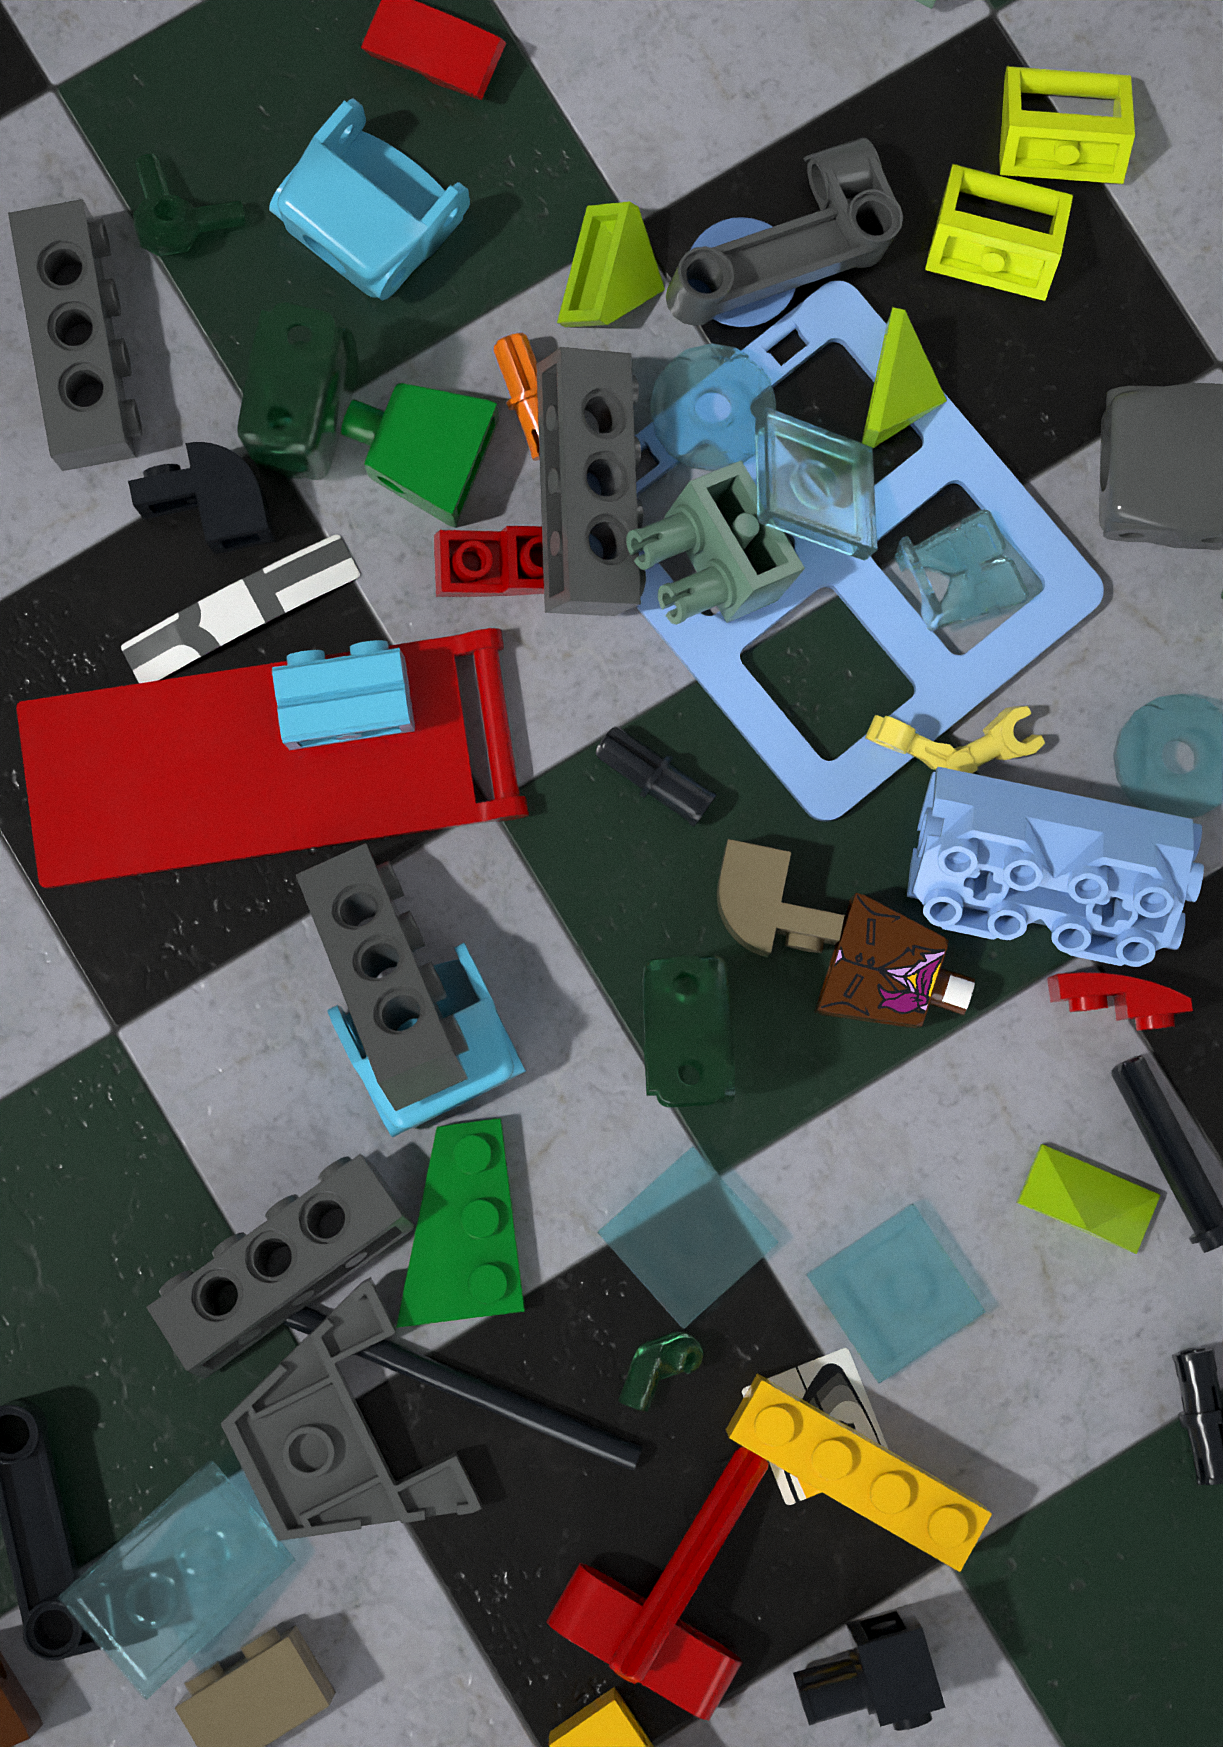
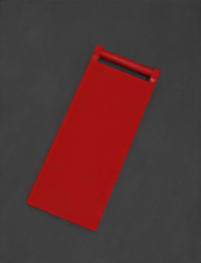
(202, 776)

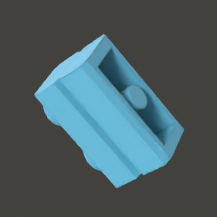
(343, 696)

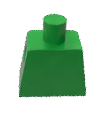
(425, 445)

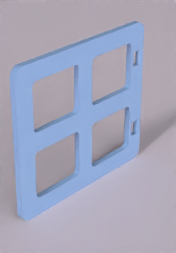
(943, 682)

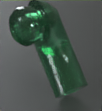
(658, 1360)

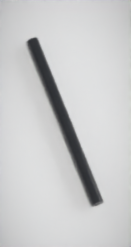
(487, 1396)

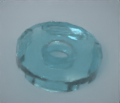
(700, 372)
(1140, 761)

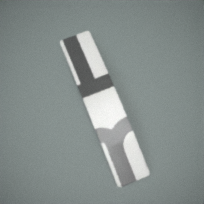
(239, 608)

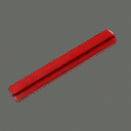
(688, 1565)

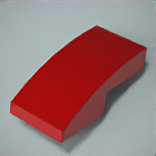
(434, 45)
(489, 562)
(1134, 998)

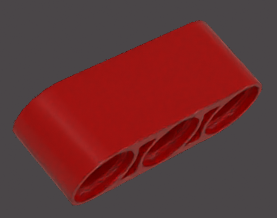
(688, 1668)

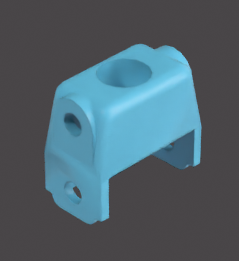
(366, 205)
(488, 1062)

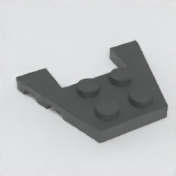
(311, 1445)

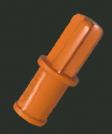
(520, 374)

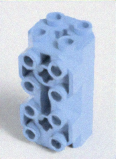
(1085, 867)

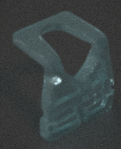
(976, 569)

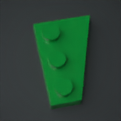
(465, 1231)

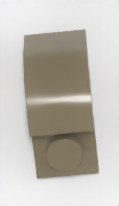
(752, 908)

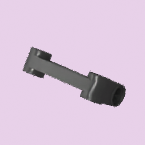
(848, 190)

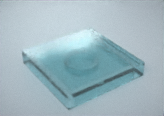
(815, 484)
(687, 1237)
(895, 1293)

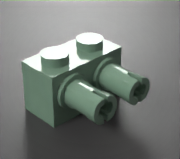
(735, 557)

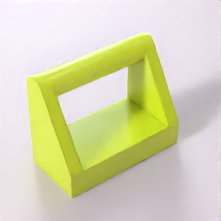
(1065, 143)
(996, 251)

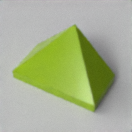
(610, 267)
(903, 383)
(1088, 1198)

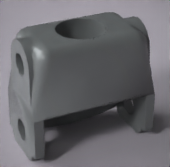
(1163, 465)

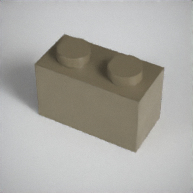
(257, 1696)

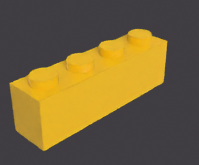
(858, 1472)

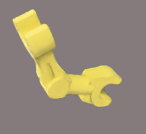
(997, 742)

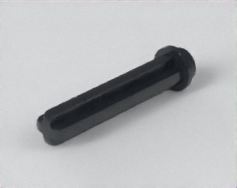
(1171, 1151)

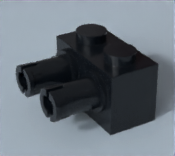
(884, 1673)

